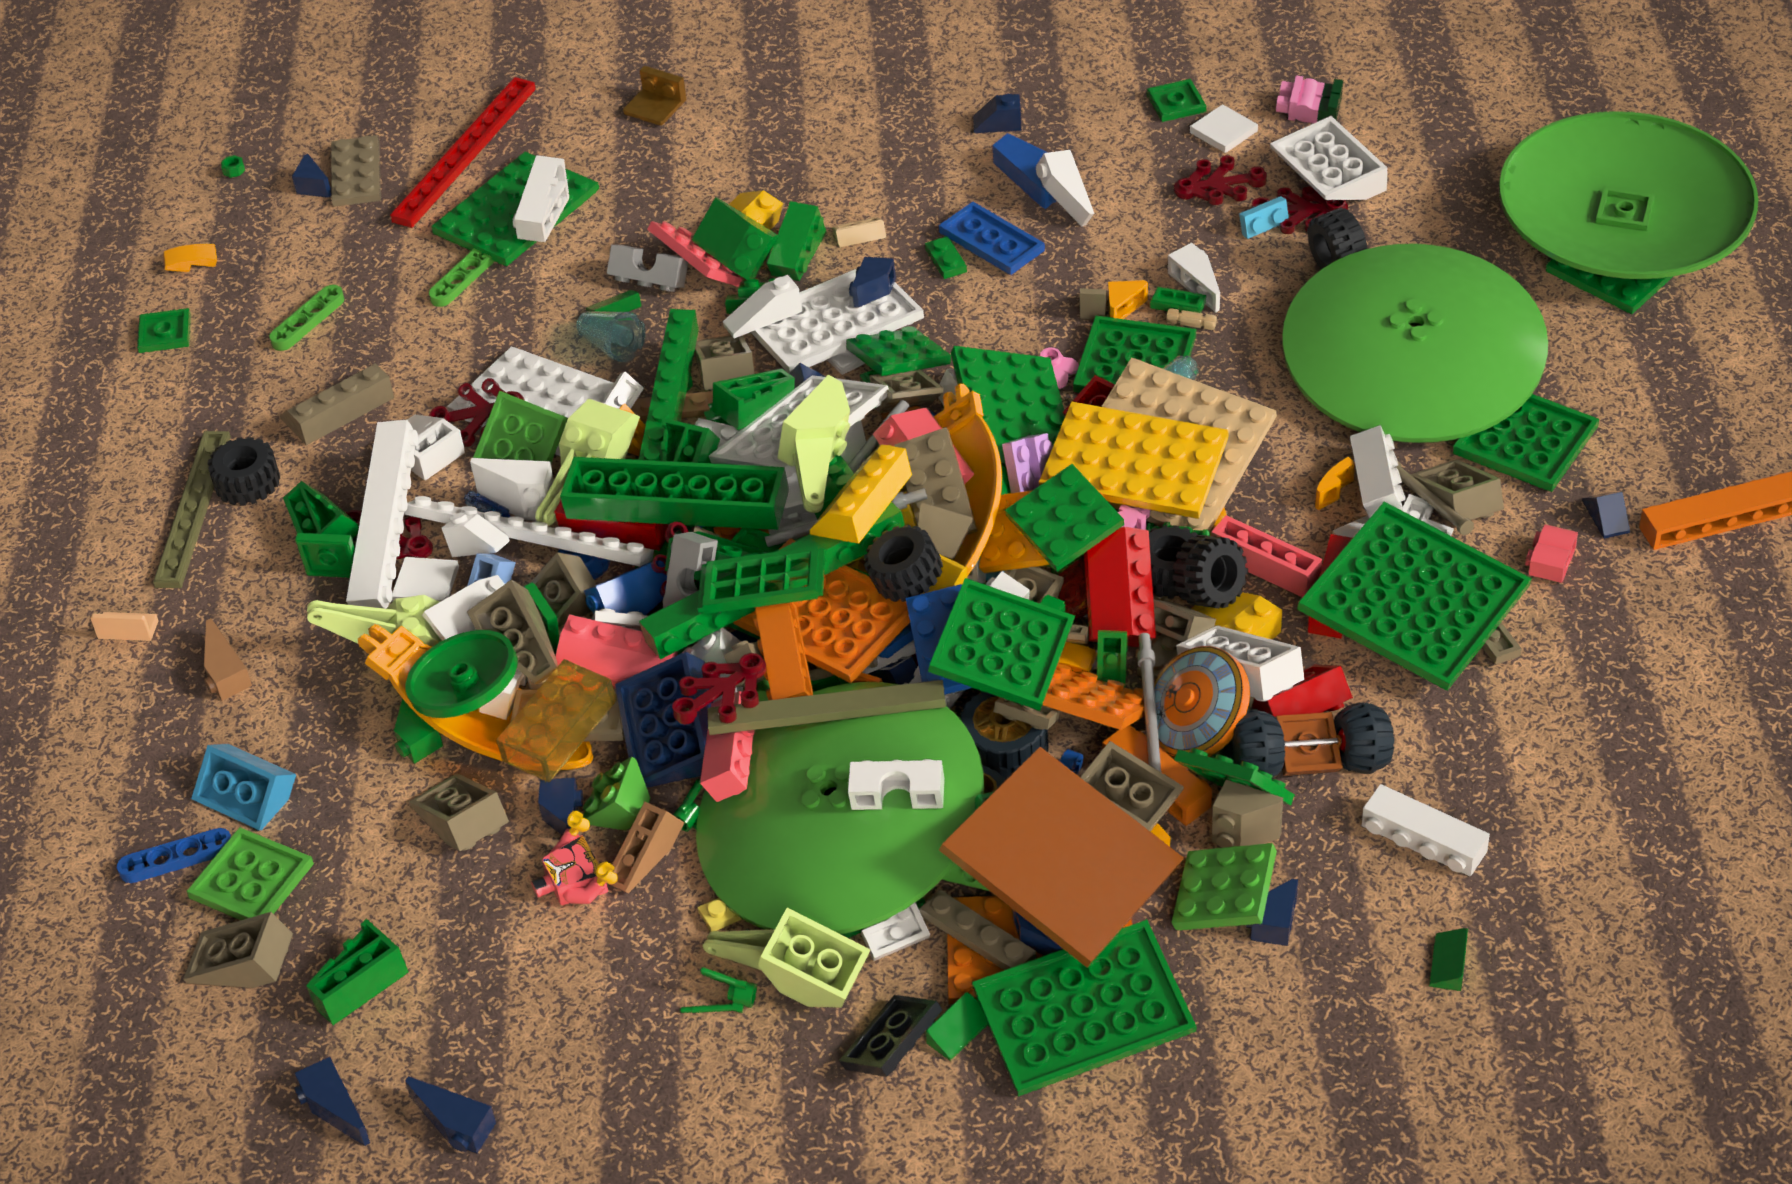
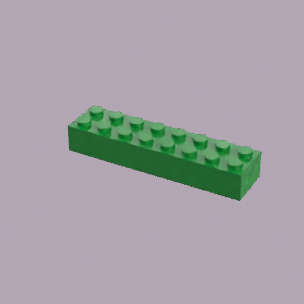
(675, 493)

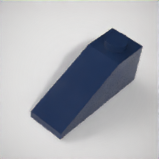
(329, 1099)
(458, 1118)

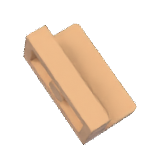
(124, 625)

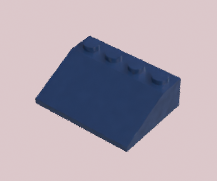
(652, 734)

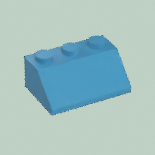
(242, 785)

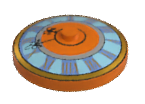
(1200, 700)

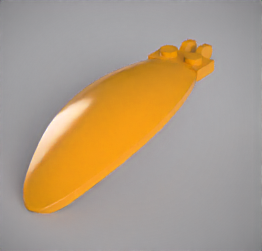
(978, 448)
(393, 658)

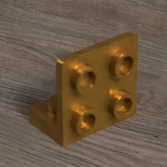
(659, 98)

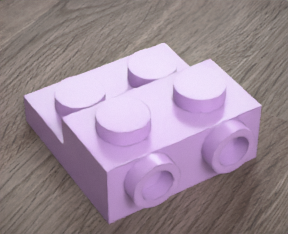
(1026, 461)

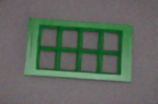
(709, 584)

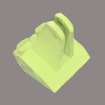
(591, 432)
(814, 437)
(354, 621)
(797, 957)

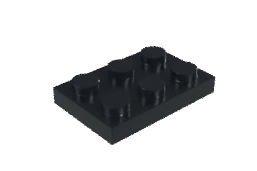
(890, 1035)

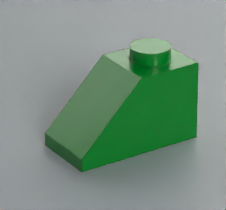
(415, 736)

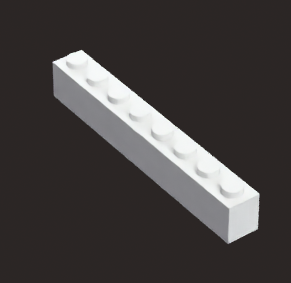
(382, 515)

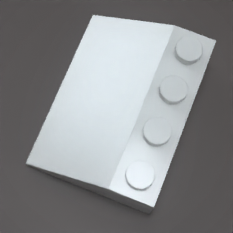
(1333, 161)

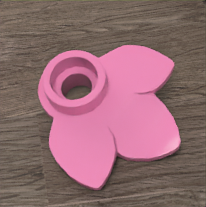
(1061, 365)

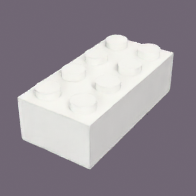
(1267, 662)

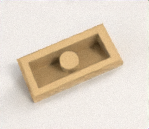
(859, 231)

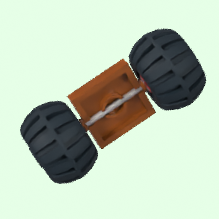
(1314, 743)

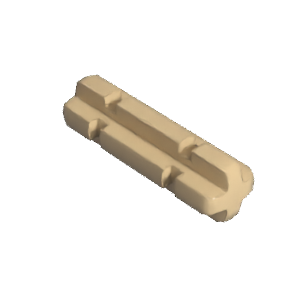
(1191, 319)

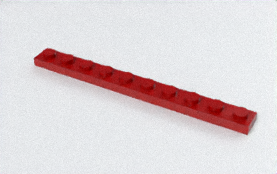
(462, 152)

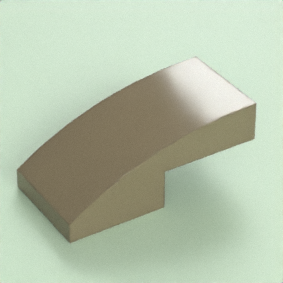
(1079, 634)

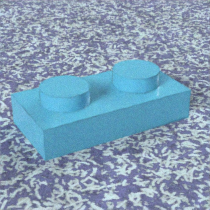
(1263, 217)

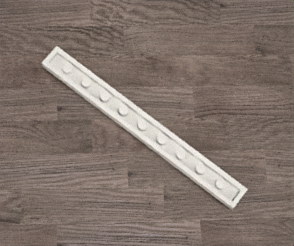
(537, 532)

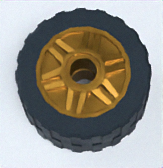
(1000, 741)

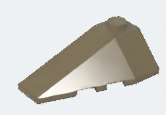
(516, 616)

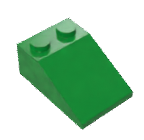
(734, 239)

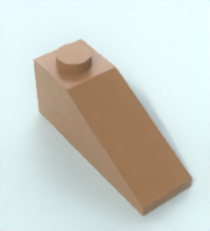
(222, 665)
(645, 845)

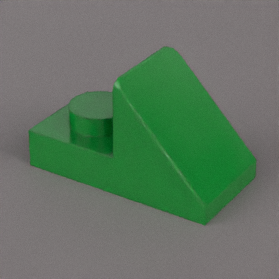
(1112, 655)

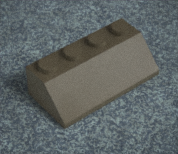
(339, 404)

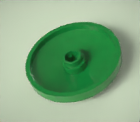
(461, 673)

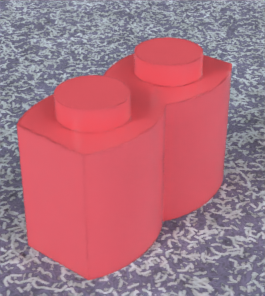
(1551, 553)

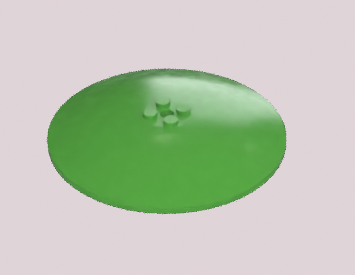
(1682, 190)
(1432, 382)
(813, 853)

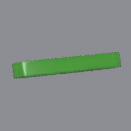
(459, 272)
(326, 299)

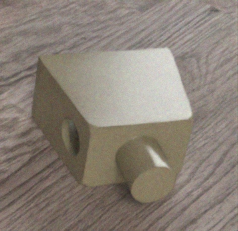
(945, 528)

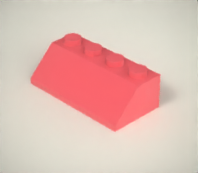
(912, 425)
(606, 649)

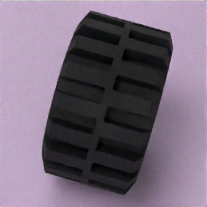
(1335, 236)
(243, 471)
(1163, 550)
(903, 563)
(1210, 571)

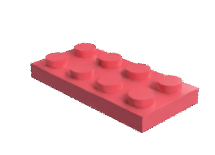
(681, 242)

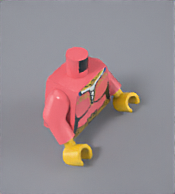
(573, 869)

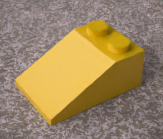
(1248, 615)

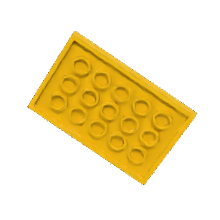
(1139, 457)

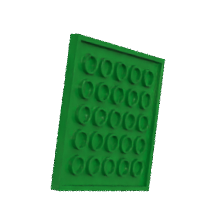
(1414, 595)

